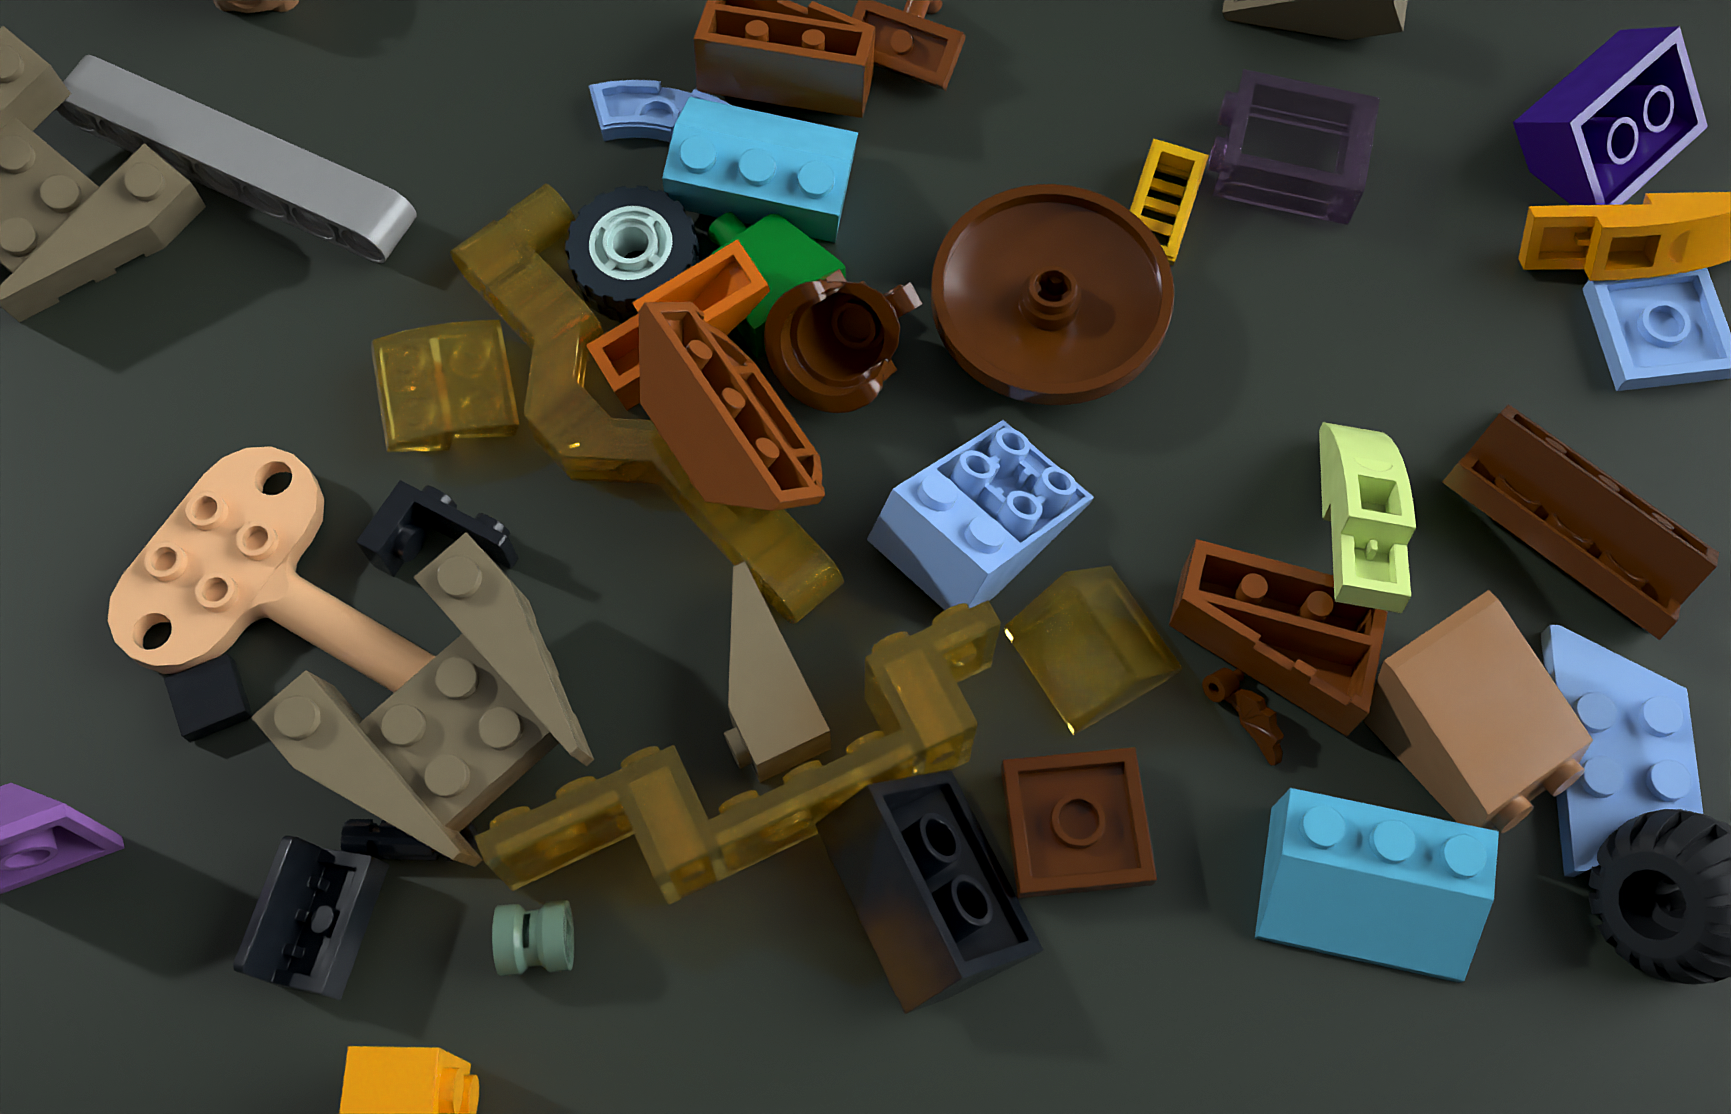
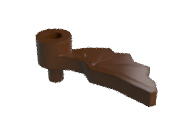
(1252, 710)

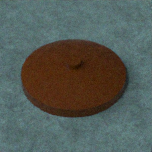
(1051, 294)

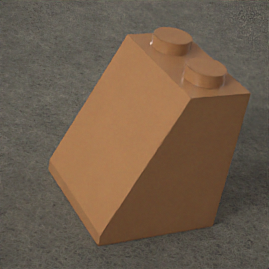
(1478, 717)

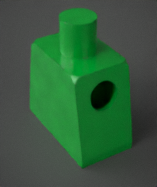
(782, 257)

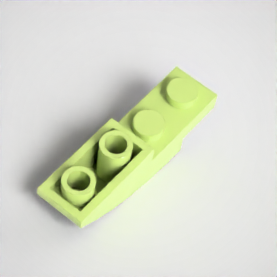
(1370, 516)

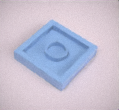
(1661, 329)

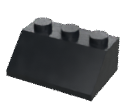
(926, 887)

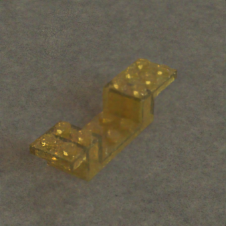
(922, 732)

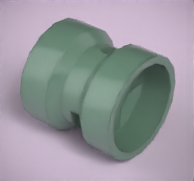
(533, 938)

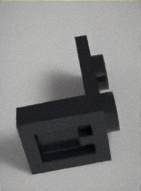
(402, 521)

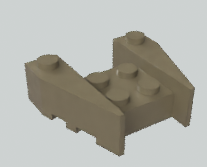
(56, 220)
(453, 729)

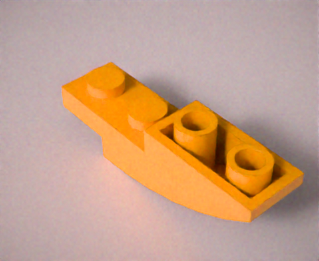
(1630, 241)

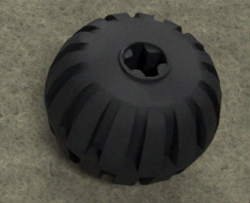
(1667, 895)

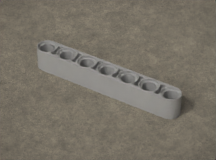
(237, 159)

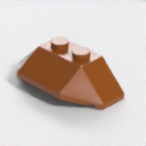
(722, 414)

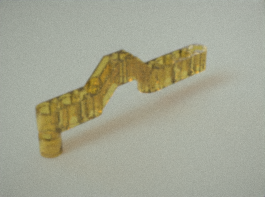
(583, 438)

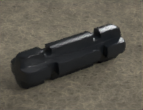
(369, 838)

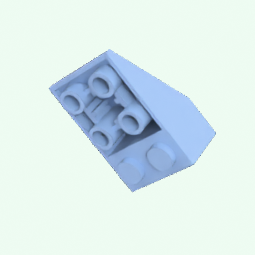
(977, 517)

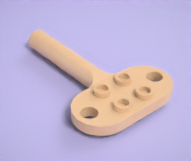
(234, 560)

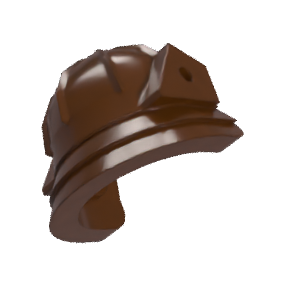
(836, 340)

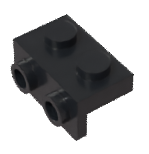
(310, 918)

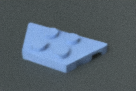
(1639, 747)

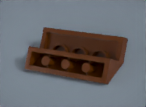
(1583, 520)

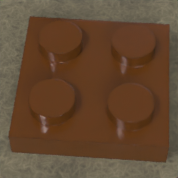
(1077, 822)

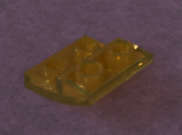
(444, 385)

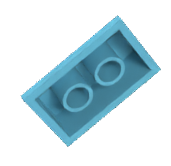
(759, 166)
(1376, 884)

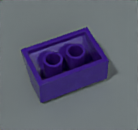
(1614, 118)

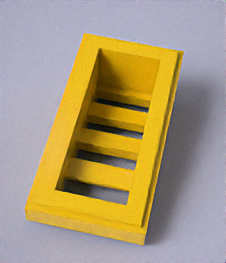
(1178, 163)

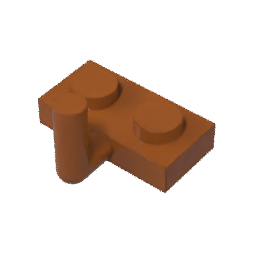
(911, 43)

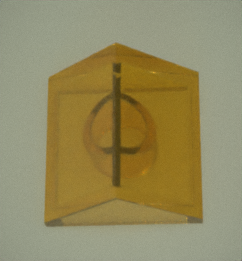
(1090, 646)

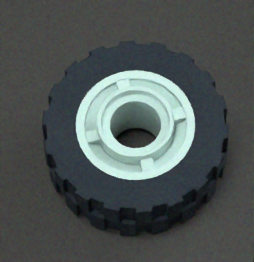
(623, 224)

